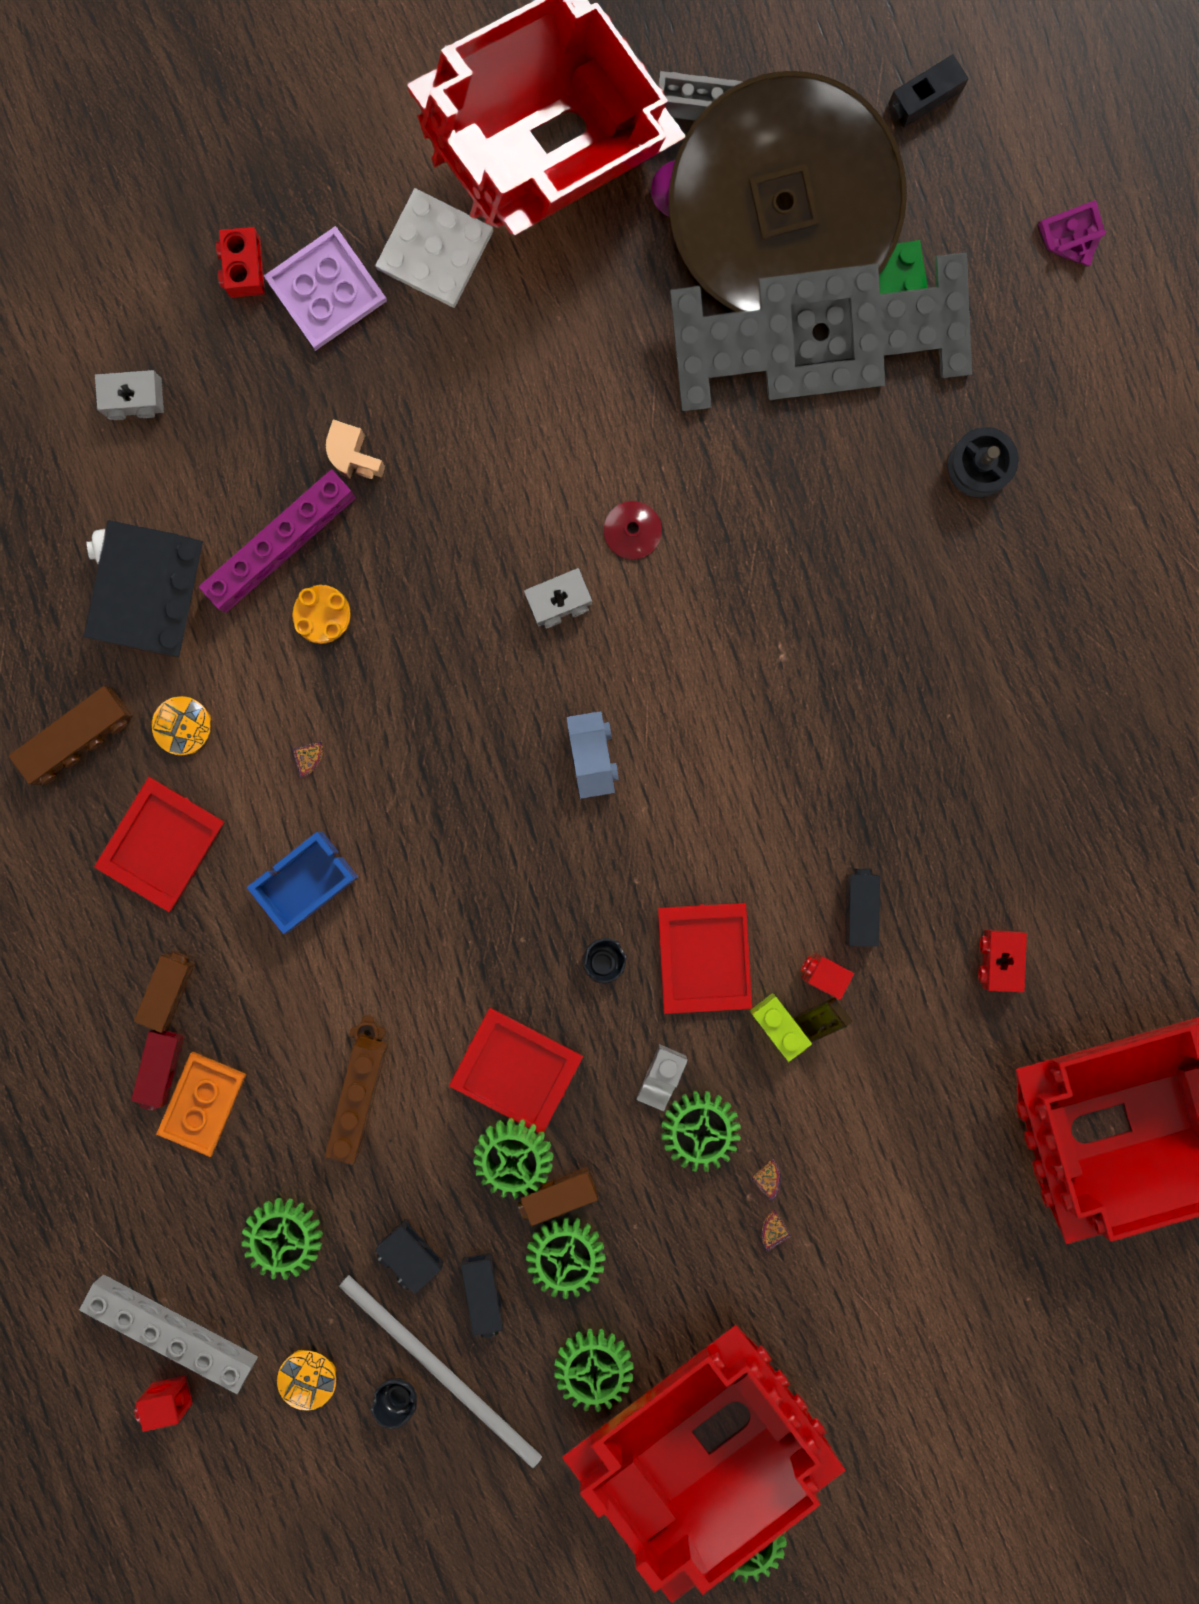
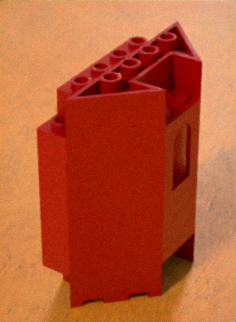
(523, 75)
(1133, 1177)
(697, 1511)

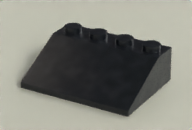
(143, 588)

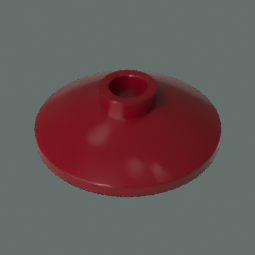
(627, 544)

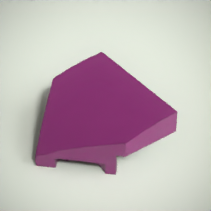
(1074, 233)

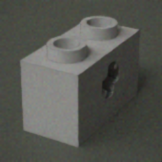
(114, 387)
(542, 595)

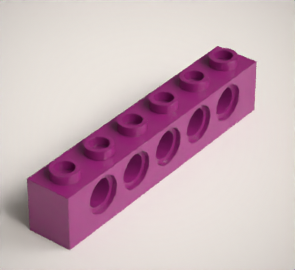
(277, 541)

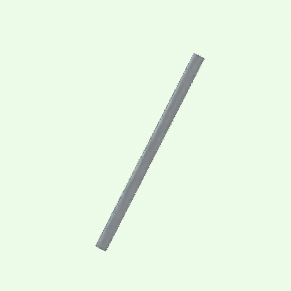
(440, 1371)

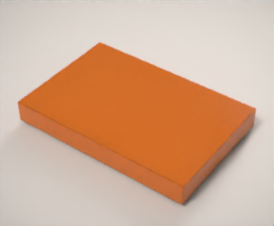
(201, 1104)

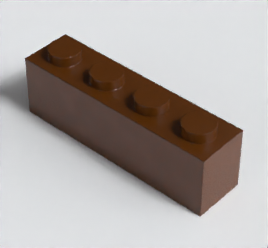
(71, 736)
(356, 1100)

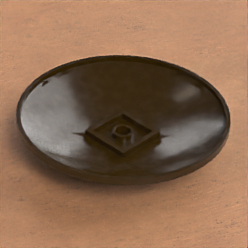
(792, 138)

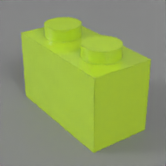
(780, 1027)

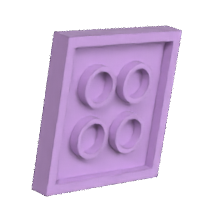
(325, 288)

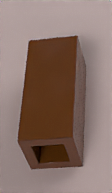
(164, 991)
(558, 1196)

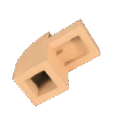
(343, 451)

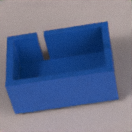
(306, 882)

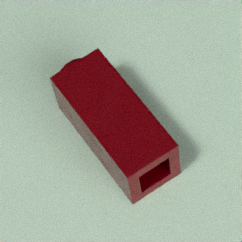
(157, 1069)

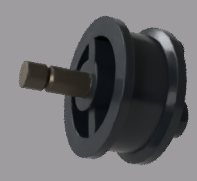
(982, 462)

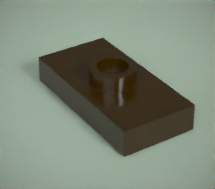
(823, 1019)

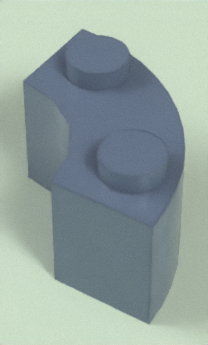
(591, 754)

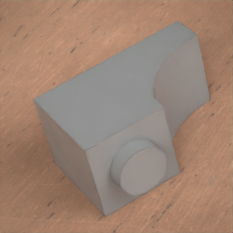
(662, 1077)

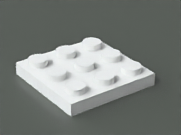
(434, 248)

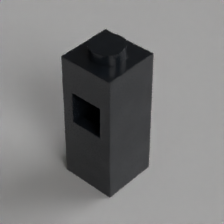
(927, 91)
(862, 908)
(482, 1295)

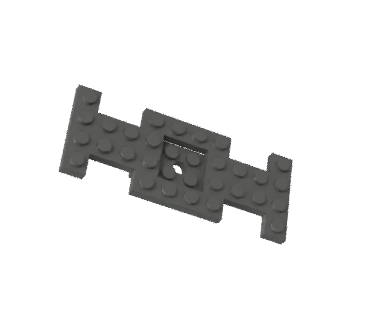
(858, 322)

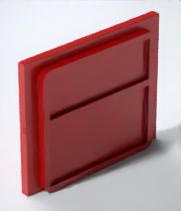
(159, 844)
(705, 958)
(516, 1070)

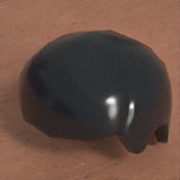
(604, 960)
(394, 1403)

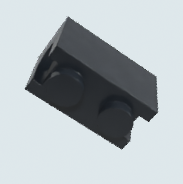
(408, 1257)

